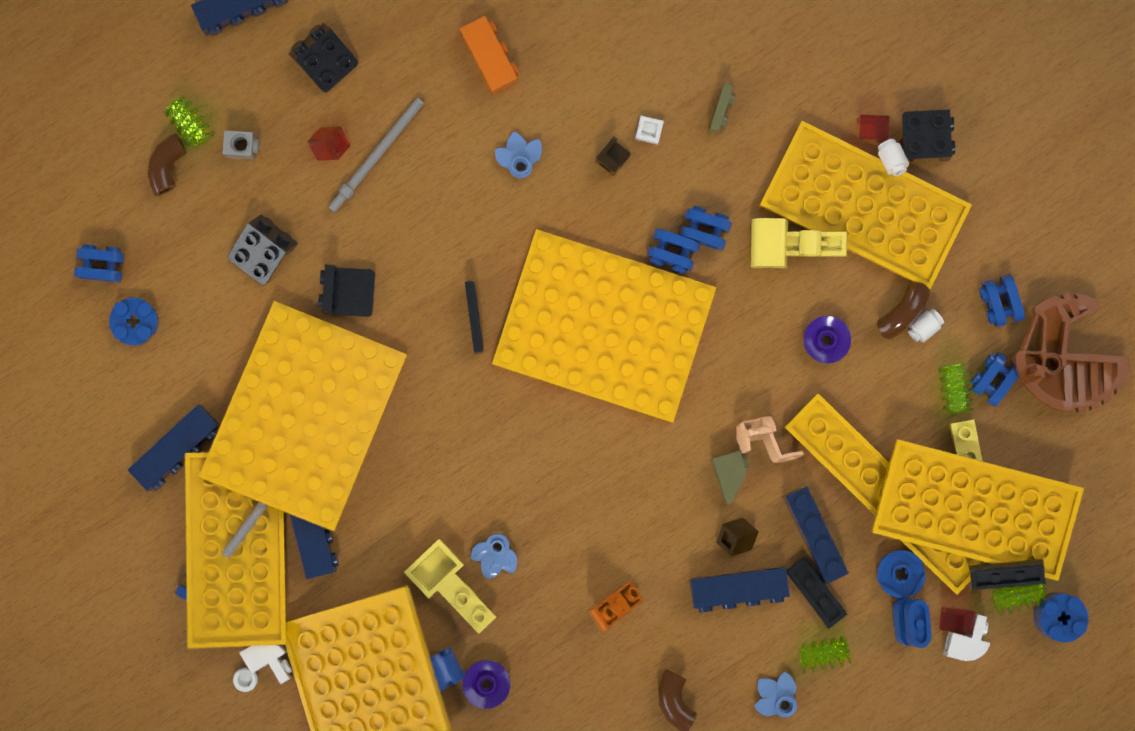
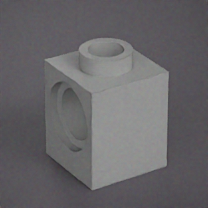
(231, 139)

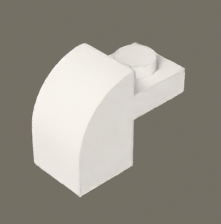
(970, 646)
(259, 656)

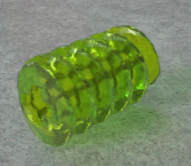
(188, 123)
(955, 388)
(1016, 596)
(824, 654)

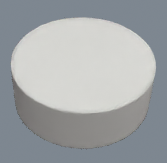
(245, 680)

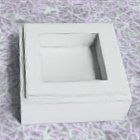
(649, 130)

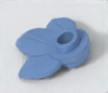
(518, 152)
(495, 559)
(774, 693)

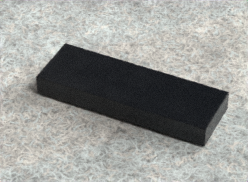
(474, 317)
(1007, 574)
(816, 592)

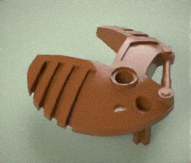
(1075, 378)

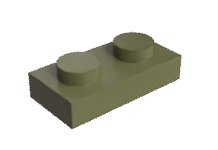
(726, 99)

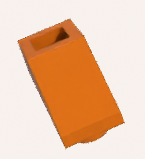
(615, 606)

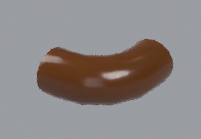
(161, 164)
(905, 312)
(672, 703)

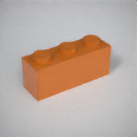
(490, 54)

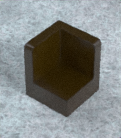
(613, 156)
(737, 537)

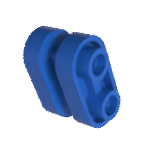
(719, 224)
(89, 254)
(679, 262)
(996, 313)
(982, 381)
(912, 622)

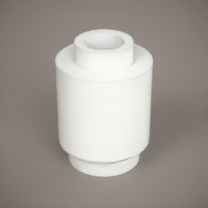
(893, 157)
(926, 325)

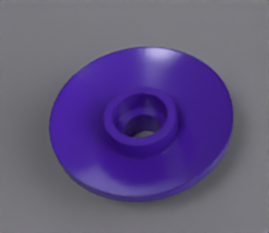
(839, 339)
(492, 695)

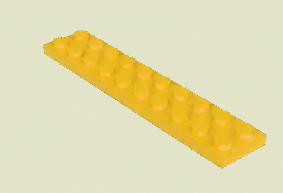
(863, 473)

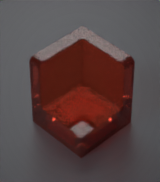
(874, 127)
(328, 143)
(957, 620)

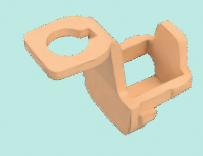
(762, 429)

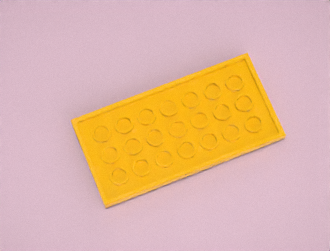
(887, 217)
(976, 508)
(236, 597)

